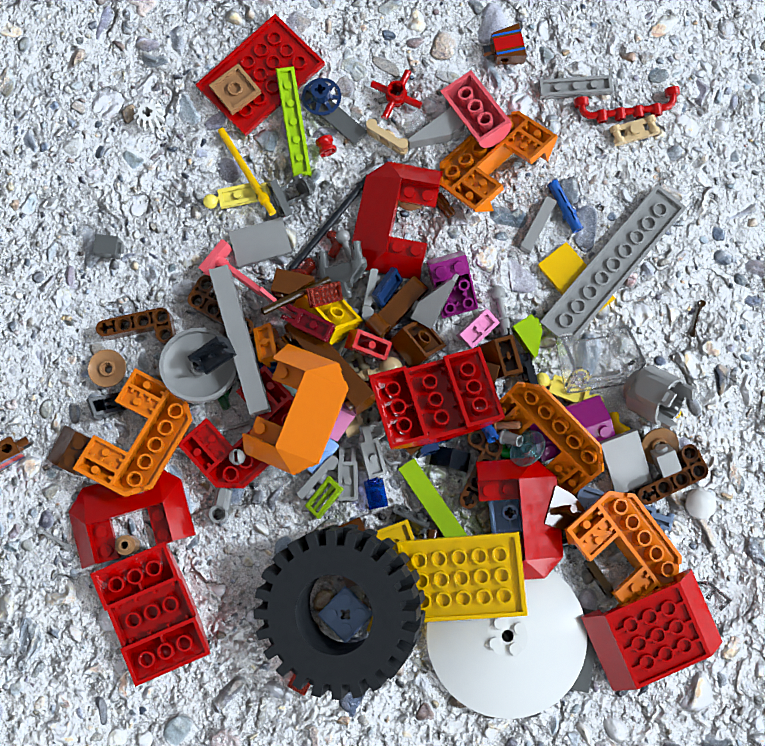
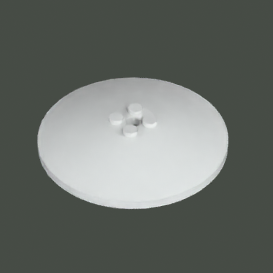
(519, 674)

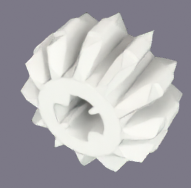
(149, 108)

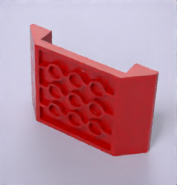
(653, 634)

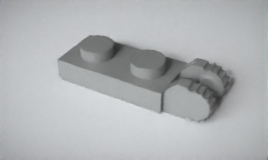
(373, 280)
(348, 475)
(318, 477)

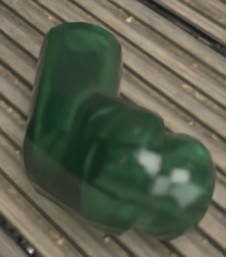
(224, 402)

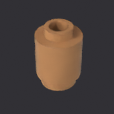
(133, 545)

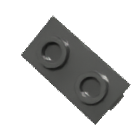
(418, 522)

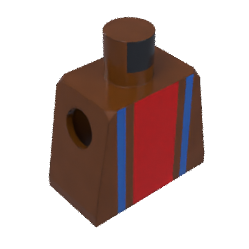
(506, 46)
(9, 458)

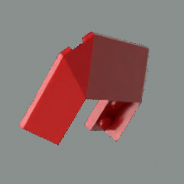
(377, 215)
(211, 450)
(534, 489)
(98, 505)

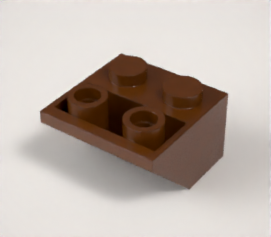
(505, 354)

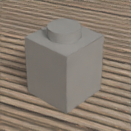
(665, 460)

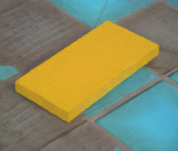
(564, 268)

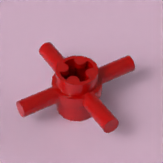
(391, 91)

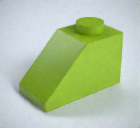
(529, 334)

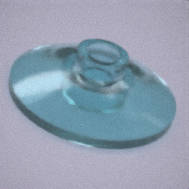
(530, 450)

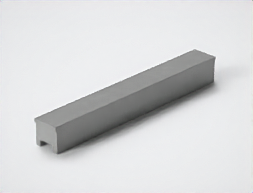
(239, 336)

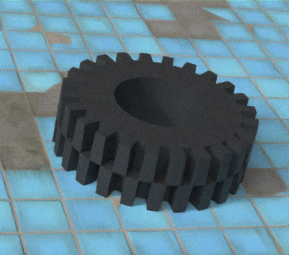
(300, 642)

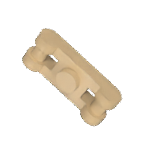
(634, 130)
(387, 137)

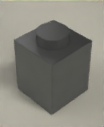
(108, 246)

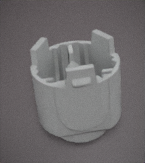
(657, 395)

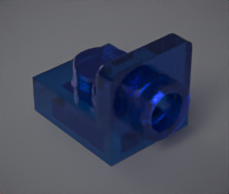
(375, 493)

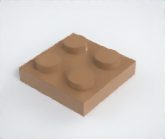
(235, 89)

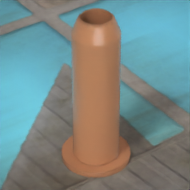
(507, 425)

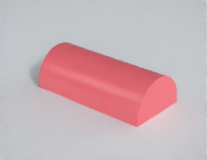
(477, 110)

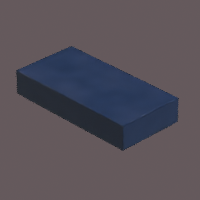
(387, 287)

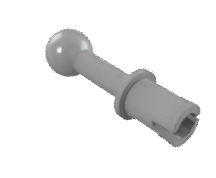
(343, 238)
(498, 294)
(508, 437)

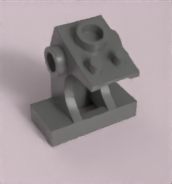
(304, 186)

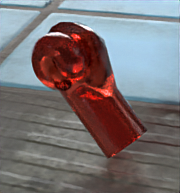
(335, 248)
(307, 268)

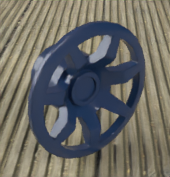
(321, 94)

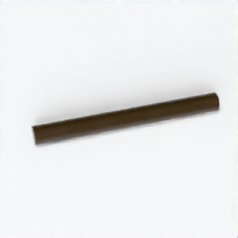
(293, 296)

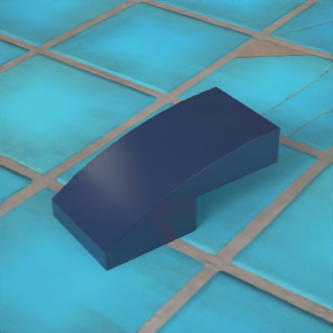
(430, 449)

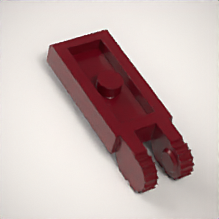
(310, 323)

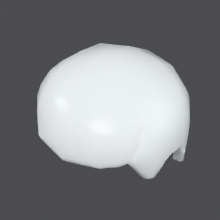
(700, 503)

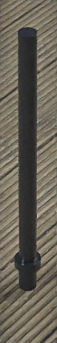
(327, 226)

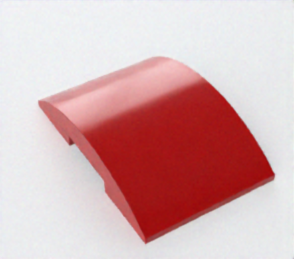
(436, 399)
(151, 613)

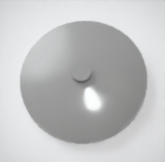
(179, 372)

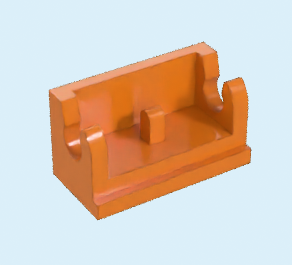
(265, 343)

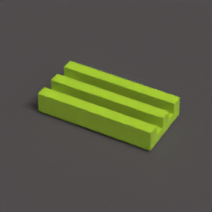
(334, 485)

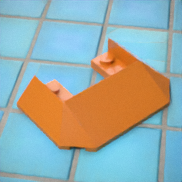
(469, 164)
(311, 415)
(154, 446)
(581, 452)
(637, 535)

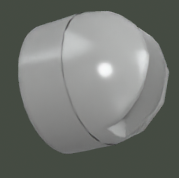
(240, 454)

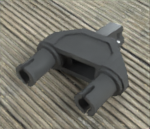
(346, 272)

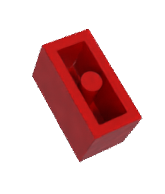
(368, 345)

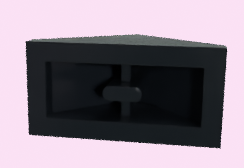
(104, 406)
(450, 459)

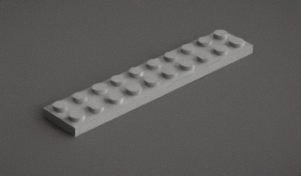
(613, 264)

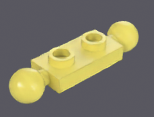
(234, 196)
(557, 388)

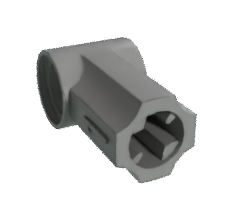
(221, 501)

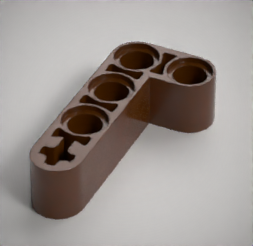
(207, 302)
(382, 323)
(134, 325)
(486, 455)
(670, 481)

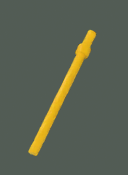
(263, 197)

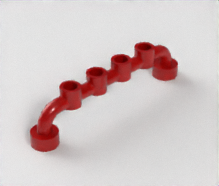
(620, 113)

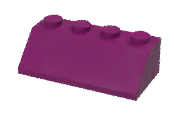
(591, 415)

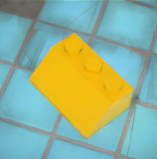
(338, 313)

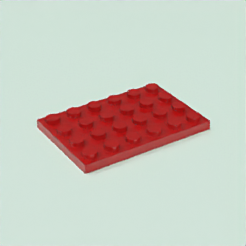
(264, 51)

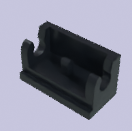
(212, 354)

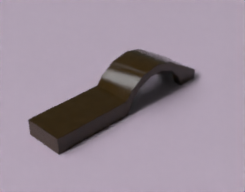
(599, 578)

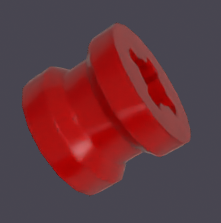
(325, 145)

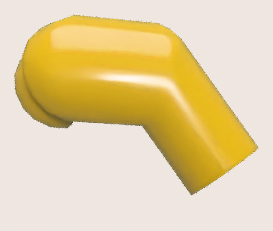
(618, 426)

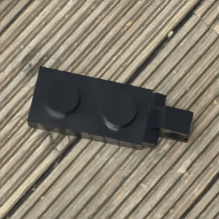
(529, 374)

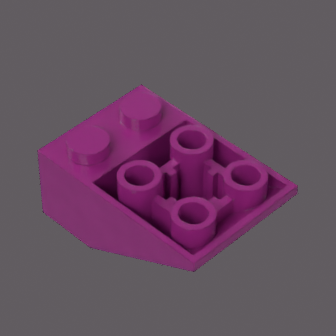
(463, 294)

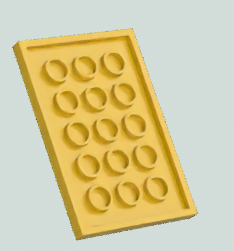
(469, 576)

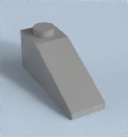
(440, 130)
(430, 306)

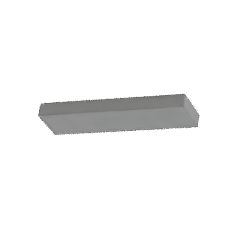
(575, 87)

